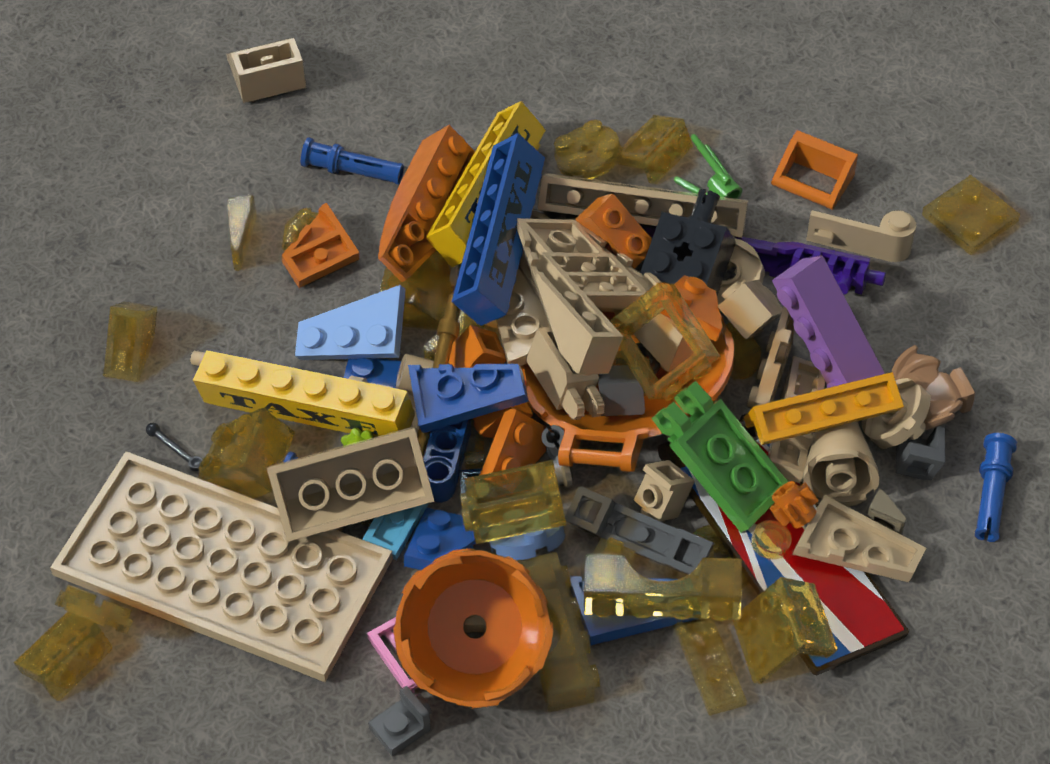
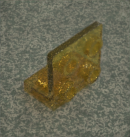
(781, 625)

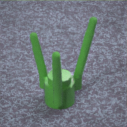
(719, 183)

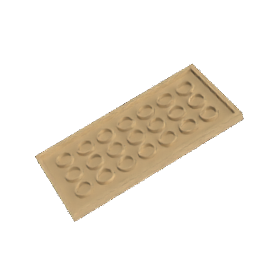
(222, 566)

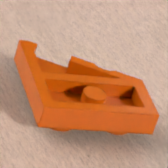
(702, 303)

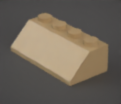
(350, 484)

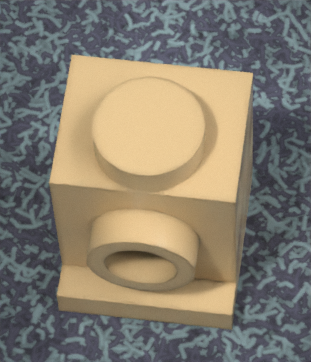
(663, 490)

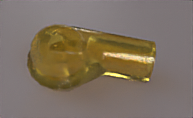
(295, 225)

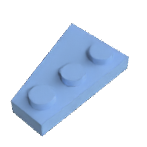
(355, 330)

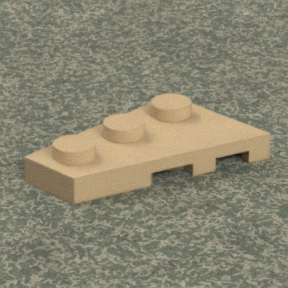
(773, 367)
(857, 542)

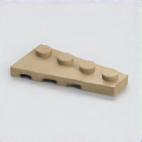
(523, 317)

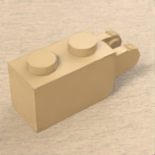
(750, 307)
(560, 381)

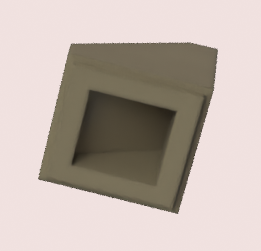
(886, 512)

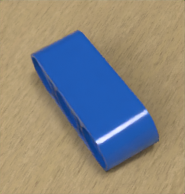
(446, 463)

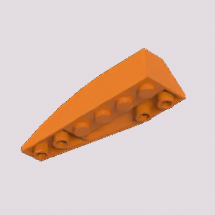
(420, 199)

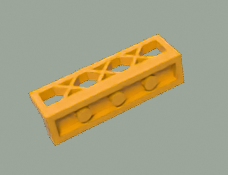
(825, 408)

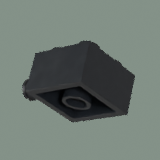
(691, 245)

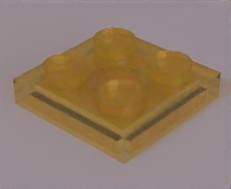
(970, 214)

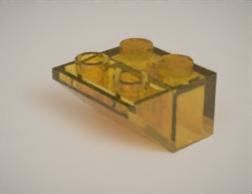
(245, 451)

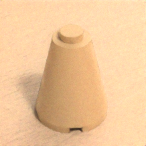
(841, 465)

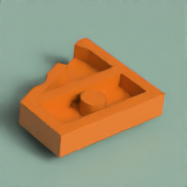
(319, 249)
(515, 443)

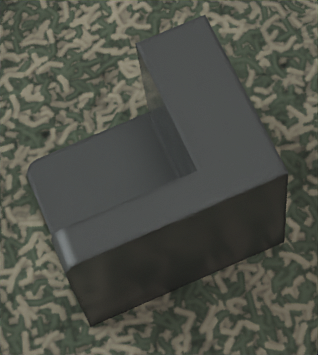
(621, 392)
(920, 456)

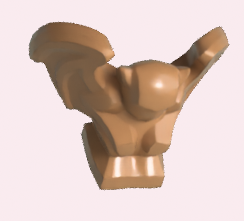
(947, 391)

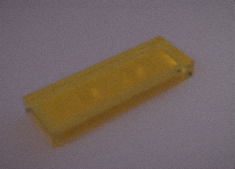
(710, 665)

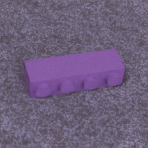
(826, 322)

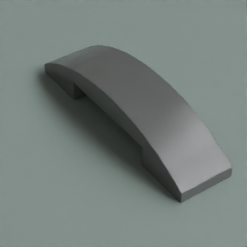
(639, 532)

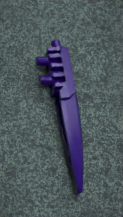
(778, 257)

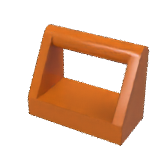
(821, 158)

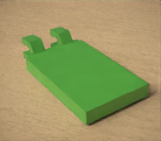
(720, 455)

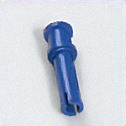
(336, 159)
(995, 471)

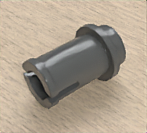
(552, 440)

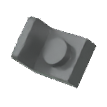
(402, 722)

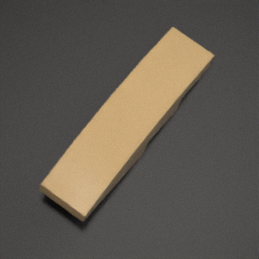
(792, 453)

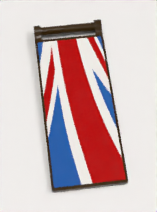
(851, 600)

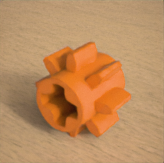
(794, 504)

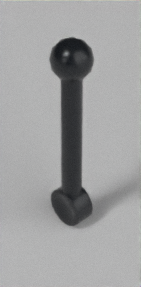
(153, 430)

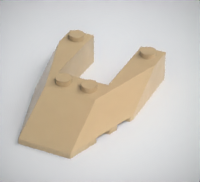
(581, 281)

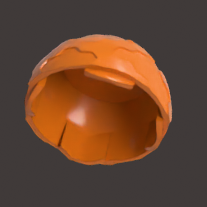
(433, 637)

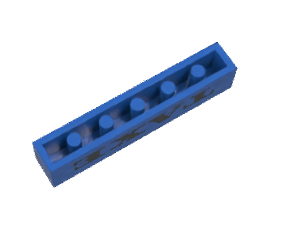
(493, 241)

